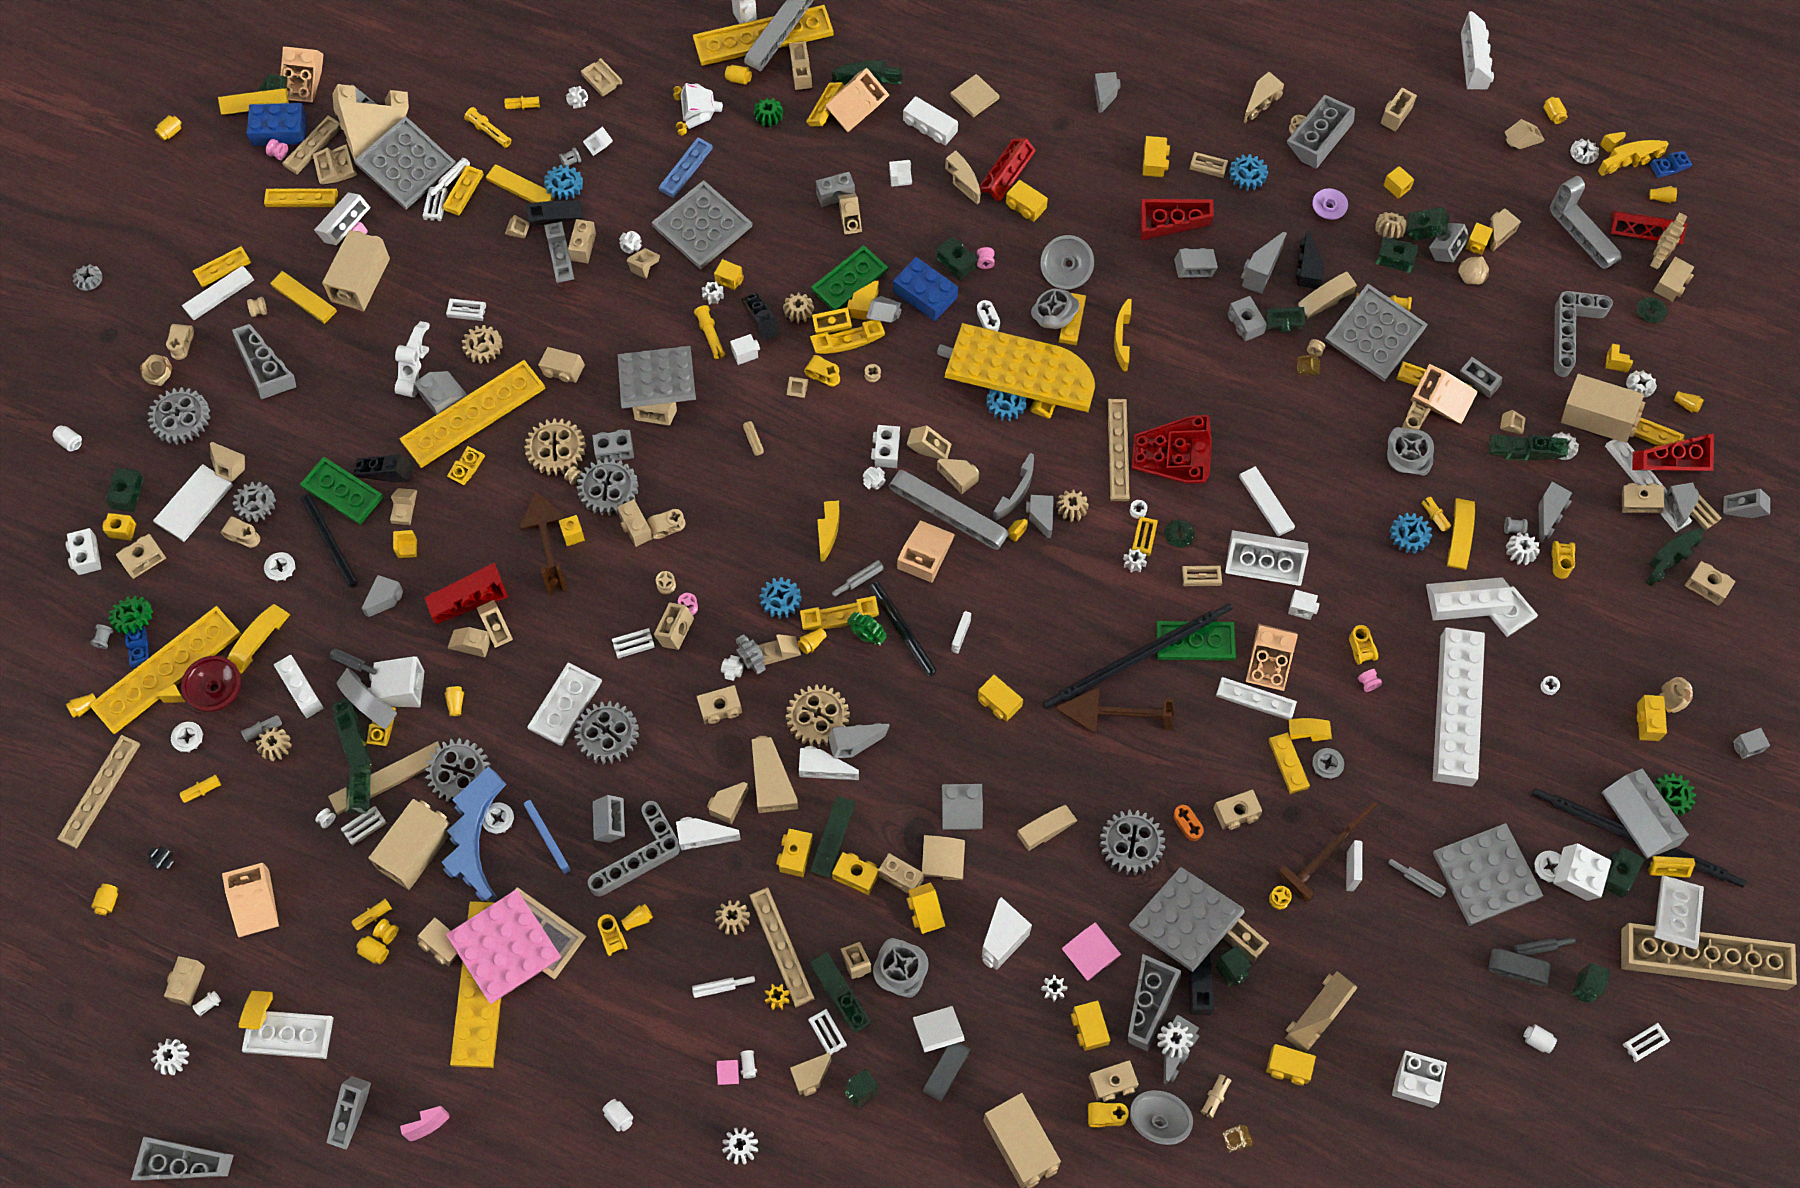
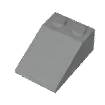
(1261, 265)

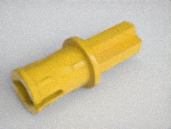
(523, 102)
(1436, 514)
(200, 788)
(371, 914)

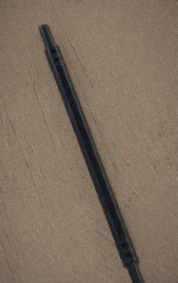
(1137, 655)
(1619, 829)

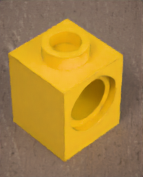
(1479, 238)
(728, 275)
(126, 528)
(571, 530)

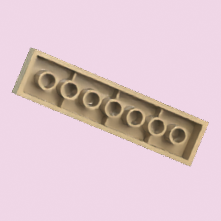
(1715, 959)

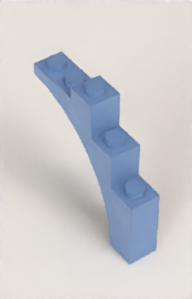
(465, 833)

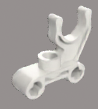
(409, 356)

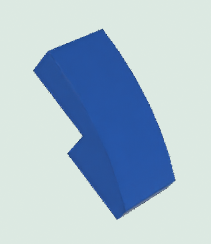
(1672, 164)
(137, 647)

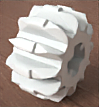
(1525, 555)
(1183, 1044)
(170, 1065)
(733, 1142)

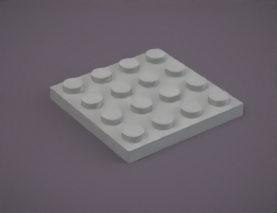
(405, 162)
(702, 224)
(1376, 332)
(656, 377)
(1487, 874)
(1186, 918)

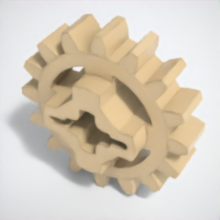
(482, 344)

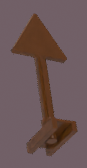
(541, 514)
(1086, 709)
(1298, 880)

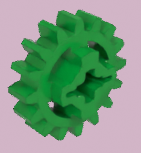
(130, 615)
(866, 628)
(1683, 798)

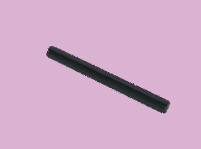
(329, 540)
(903, 628)

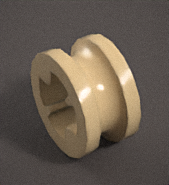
(1316, 346)
(870, 368)
(572, 475)

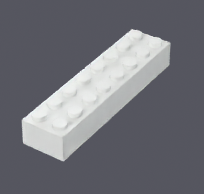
(1459, 707)

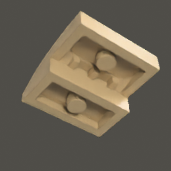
(334, 164)
(943, 857)

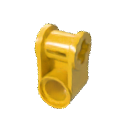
(823, 371)
(1563, 555)
(1363, 648)
(612, 938)
(1103, 1115)

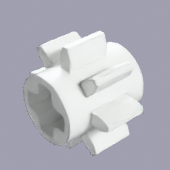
(577, 97)
(630, 242)
(712, 292)
(874, 478)
(1137, 555)
(732, 667)
(1059, 986)

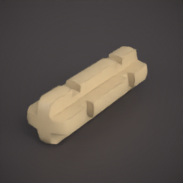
(753, 438)

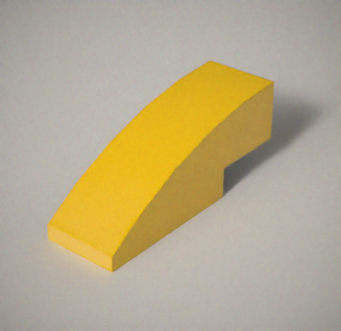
(828, 528)

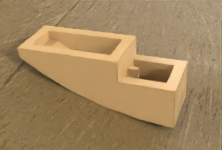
(800, 65)
(963, 176)
(1328, 294)
(1046, 827)

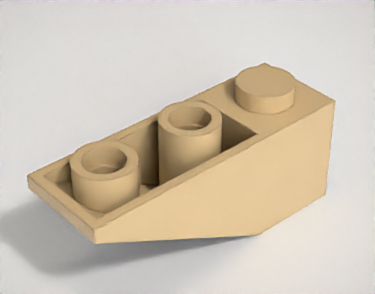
(1265, 92)

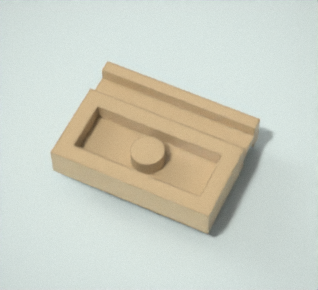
(601, 77)

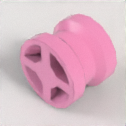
(276, 149)
(985, 258)
(689, 599)
(1370, 680)

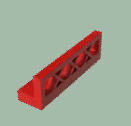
(1007, 170)
(1642, 219)

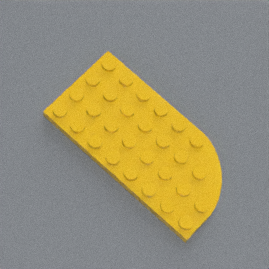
(1021, 367)

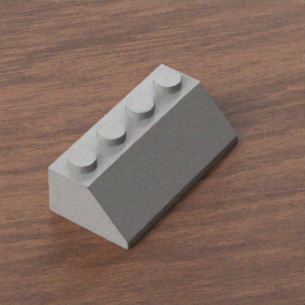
(1321, 130)
(1645, 814)

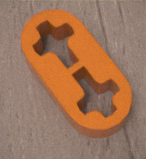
(1191, 820)

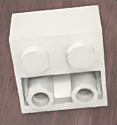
(1419, 1079)

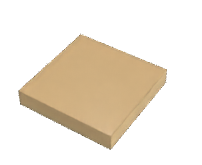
(974, 95)

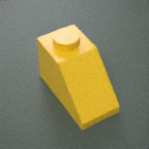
(861, 301)

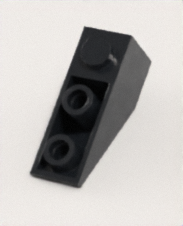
(553, 212)
(1311, 264)
(761, 316)
(384, 468)
(1201, 989)

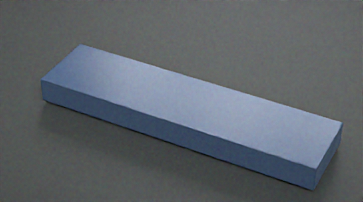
(685, 167)
(547, 837)

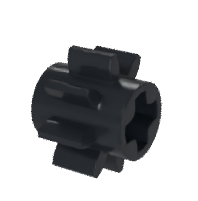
(160, 858)

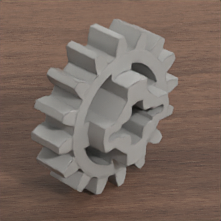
(254, 501)
(750, 654)

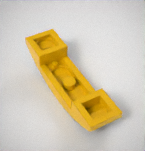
(848, 339)
(1122, 352)
(1462, 534)
(837, 616)
(255, 635)

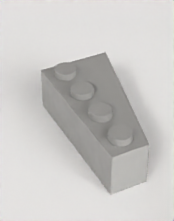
(264, 367)
(1153, 994)
(172, 1160)

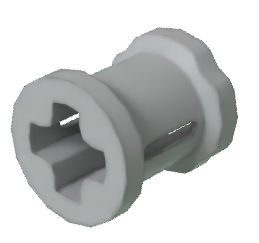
(576, 157)
(1515, 526)
(101, 636)

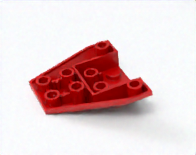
(1175, 450)

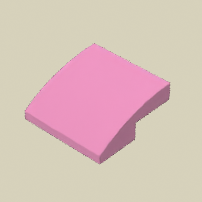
(1091, 951)
(430, 1121)

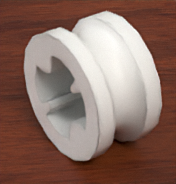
(1140, 503)
(1545, 688)
(325, 818)

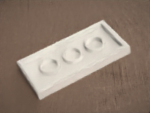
(192, 503)
(564, 704)
(1679, 912)
(290, 1035)

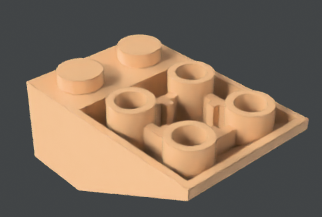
(303, 72)
(857, 99)
(1444, 394)
(925, 551)
(1271, 657)
(251, 899)

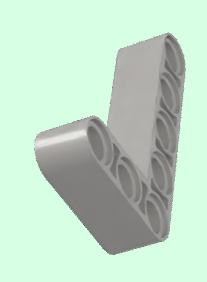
(1580, 226)
(1594, 307)
(640, 855)

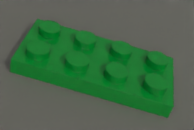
(848, 277)
(341, 490)
(1208, 643)

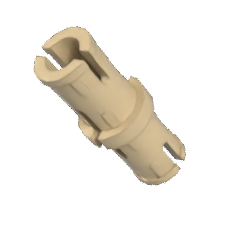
(1216, 1096)

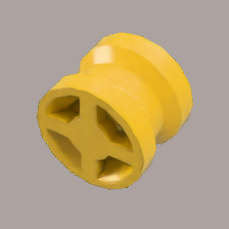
(1281, 893)
(385, 931)

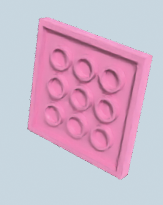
(503, 946)

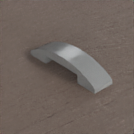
(559, 252)
(1005, 505)
(364, 699)

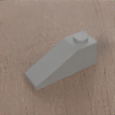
(348, 1111)

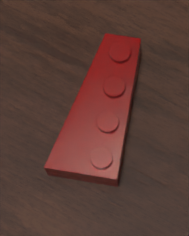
(1172, 216)
(1688, 454)
(466, 594)

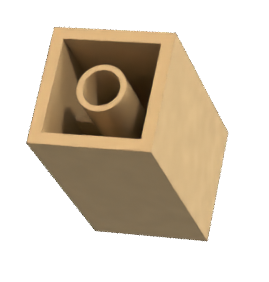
(356, 270)
(1603, 408)
(411, 843)
(1022, 1141)

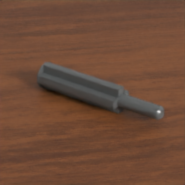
(351, 661)
(1541, 946)

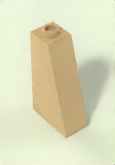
(771, 781)

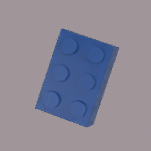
(276, 121)
(925, 289)

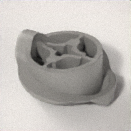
(1057, 312)
(1410, 444)
(893, 949)

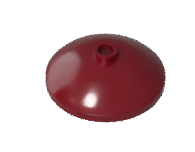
(204, 676)

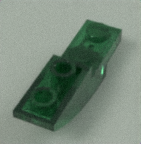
(877, 67)
(1530, 448)
(1674, 552)
(350, 735)
(833, 836)
(840, 993)

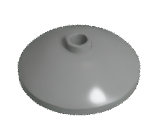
(1055, 260)
(1161, 1117)

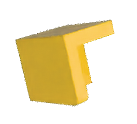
(1398, 182)
(1617, 360)
(405, 544)

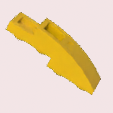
(1633, 153)

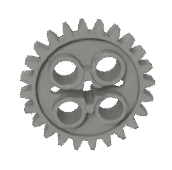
(179, 415)
(590, 484)
(595, 745)
(463, 753)
(1150, 845)

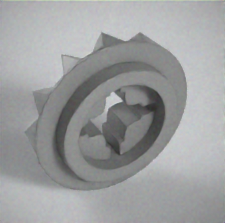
(91, 282)
(1336, 760)

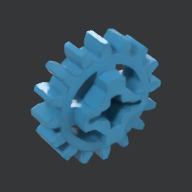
(1248, 172)
(563, 182)
(1005, 404)
(1403, 526)
(776, 605)

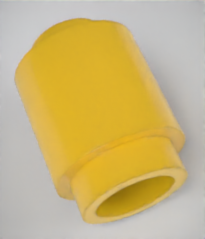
(738, 74)
(1555, 110)
(168, 127)
(104, 899)
(372, 950)

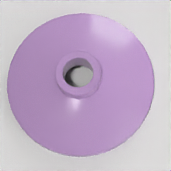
(1333, 199)

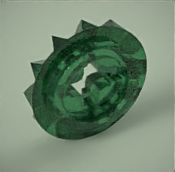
(1656, 305)
(1173, 538)

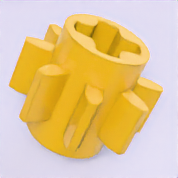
(781, 993)

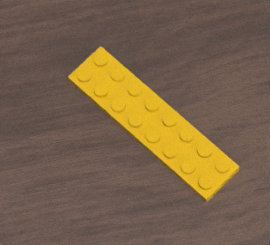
(738, 39)
(472, 413)
(166, 667)
(475, 1018)

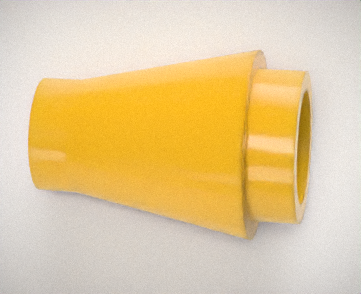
(1664, 194)
(1688, 401)
(810, 641)
(454, 700)
(80, 705)
(639, 916)

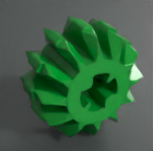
(768, 112)

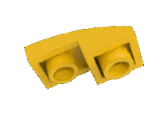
(466, 466)
(1309, 727)
(379, 735)
(255, 1010)

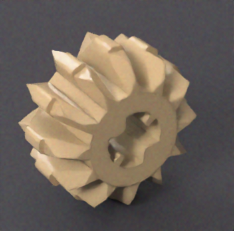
(1390, 225)
(798, 308)
(1079, 505)
(278, 749)
(730, 924)

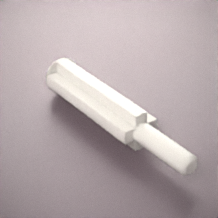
(455, 171)
(719, 986)

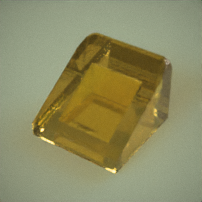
(1308, 364)
(1237, 1138)

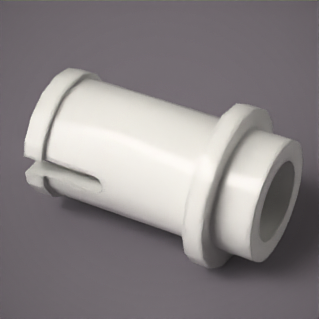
(207, 1003)
(748, 1066)

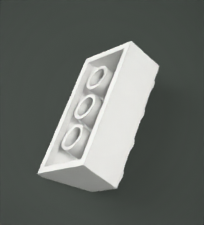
(1476, 53)
(1266, 558)
(1469, 598)

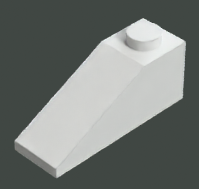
(819, 764)
(701, 833)

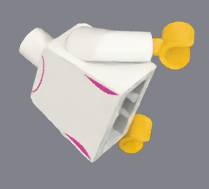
(696, 105)

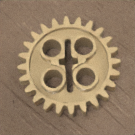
(1668, 241)
(537, 448)
(826, 701)

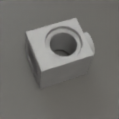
(1751, 743)

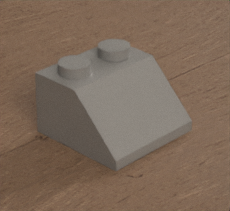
(439, 390)
(962, 807)

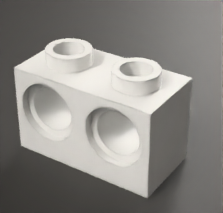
(888, 446)
(87, 551)

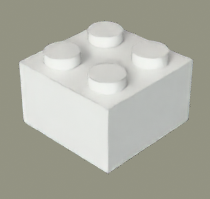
(1582, 872)

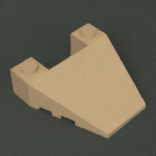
(367, 122)
(1320, 1012)

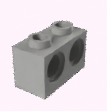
(613, 449)

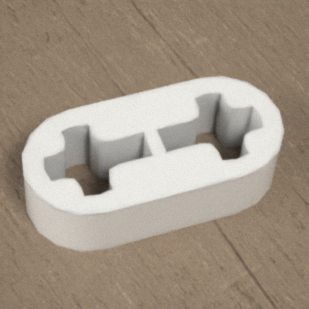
(992, 315)

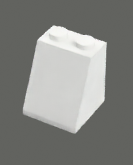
(398, 682)
(1004, 935)

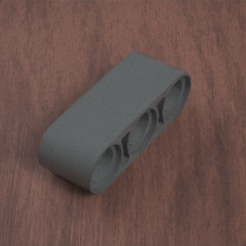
(1519, 967)
(946, 1071)

